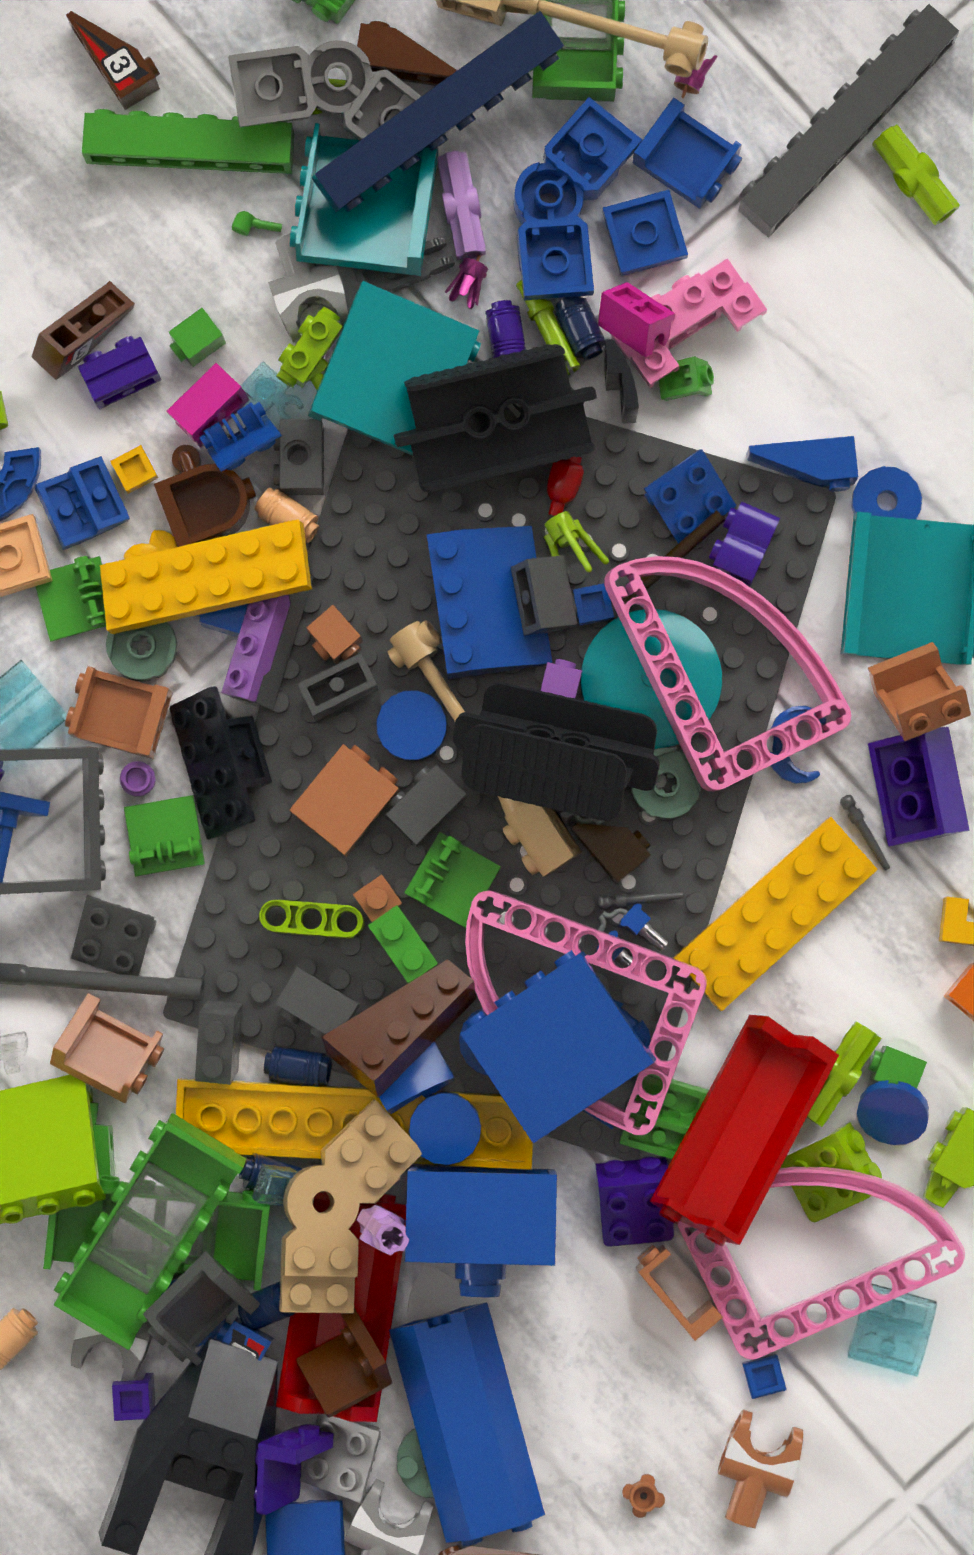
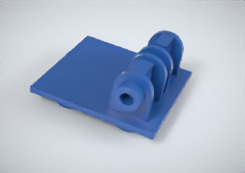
(256, 436)
(689, 495)

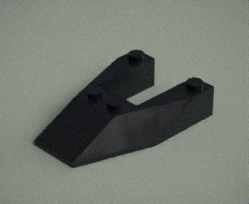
(202, 1439)

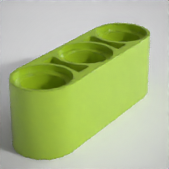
(294, 919)

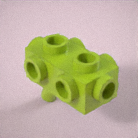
(306, 359)

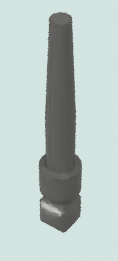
(856, 816)
(623, 900)

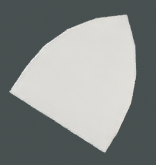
(436, 1294)

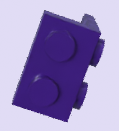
(626, 1205)
(280, 1464)

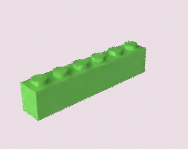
(186, 142)

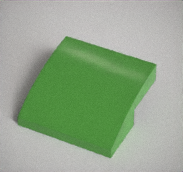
(674, 1118)

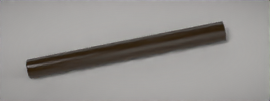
(685, 546)

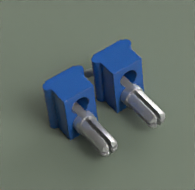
(636, 922)

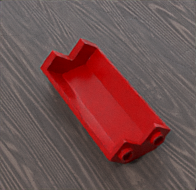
(743, 1130)
(374, 1304)

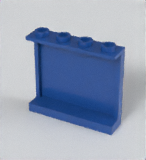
(556, 1045)

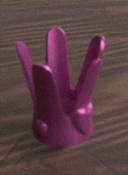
(695, 81)
(469, 277)

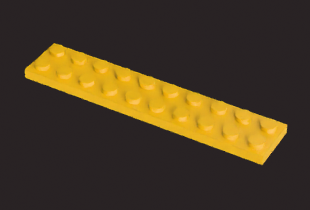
(303, 1119)

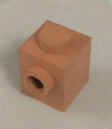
(334, 636)

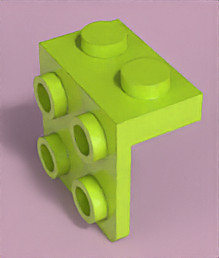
(838, 1150)

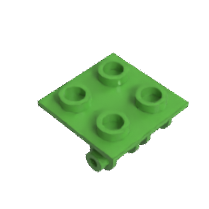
(73, 599)
(164, 835)
(451, 878)

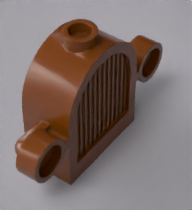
(202, 499)

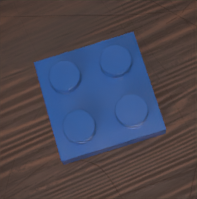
(645, 232)

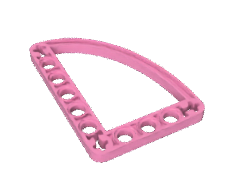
(771, 618)
(603, 958)
(829, 1299)

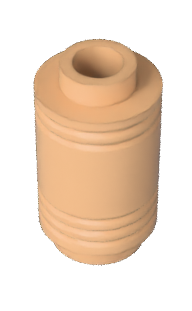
(278, 508)
(16, 1332)

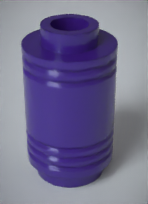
(505, 328)

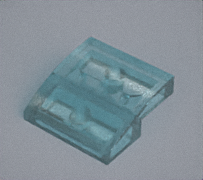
(26, 709)
(894, 1332)

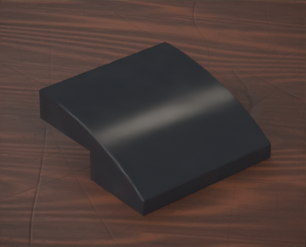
(619, 377)

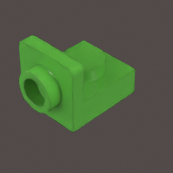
(692, 378)

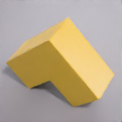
(954, 923)

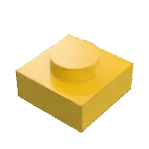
(134, 469)

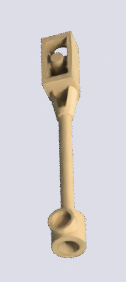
(682, 48)
(535, 827)

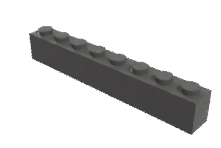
(847, 120)

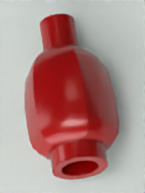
(564, 483)

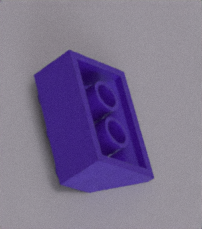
(918, 787)

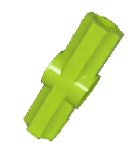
(916, 174)
(853, 1053)

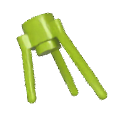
(566, 532)

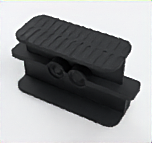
(546, 431)
(556, 751)

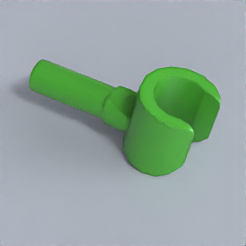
(245, 221)

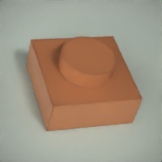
(377, 898)

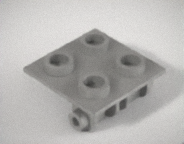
(346, 1465)

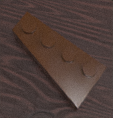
(400, 1027)

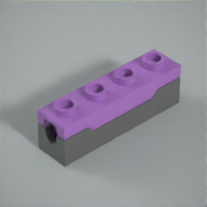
(264, 649)

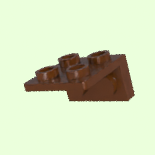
(345, 1367)

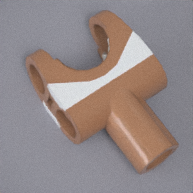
(757, 1470)

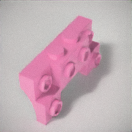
(696, 304)

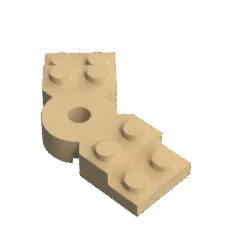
(320, 1249)

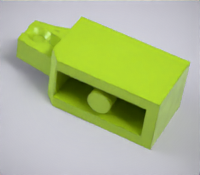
(952, 1159)

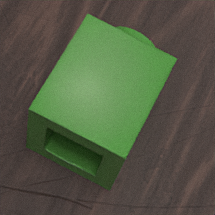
(196, 338)
(896, 1066)

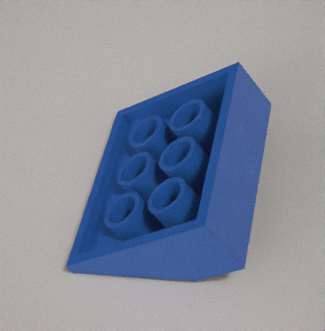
(480, 601)

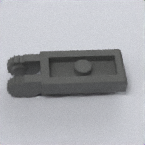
(395, 281)

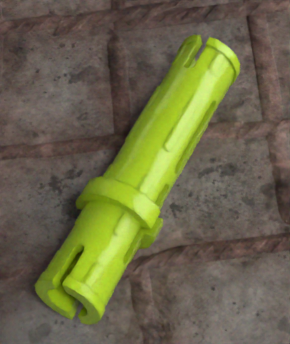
(542, 313)

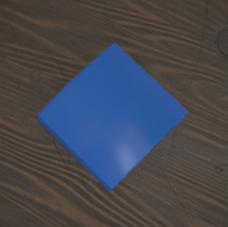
(82, 503)
(422, 1077)
(306, 1529)

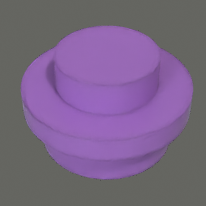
(137, 778)

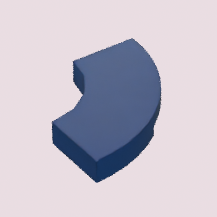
(18, 479)

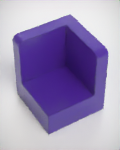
(133, 1398)

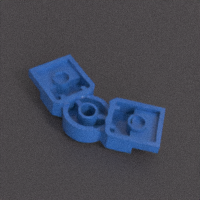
(575, 169)

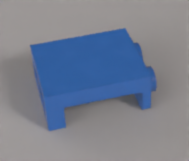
(686, 155)

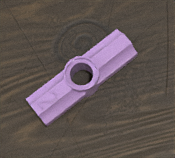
(461, 205)
(383, 1229)

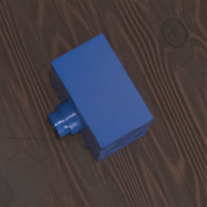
(481, 1221)

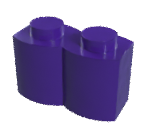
(745, 542)

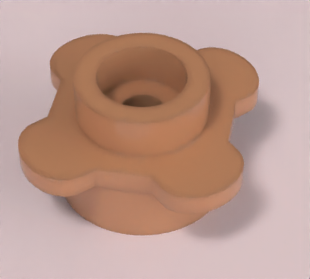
(653, 1499)

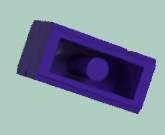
(118, 371)

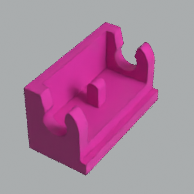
(634, 318)
(207, 403)

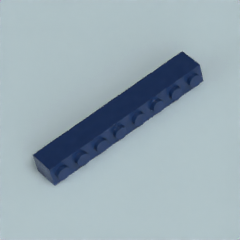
(437, 112)

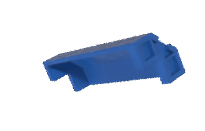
(467, 1424)

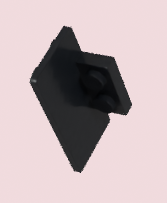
(220, 759)

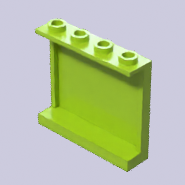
(47, 1149)

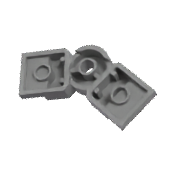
(290, 84)

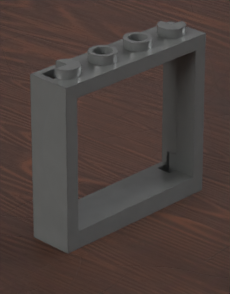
(93, 832)

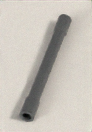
(172, 987)

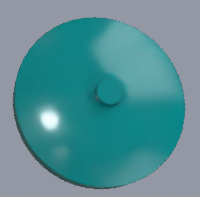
(618, 680)

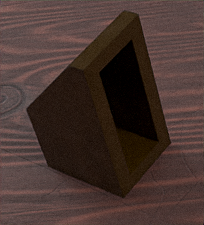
(613, 848)

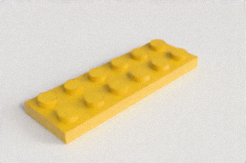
(205, 576)
(776, 912)

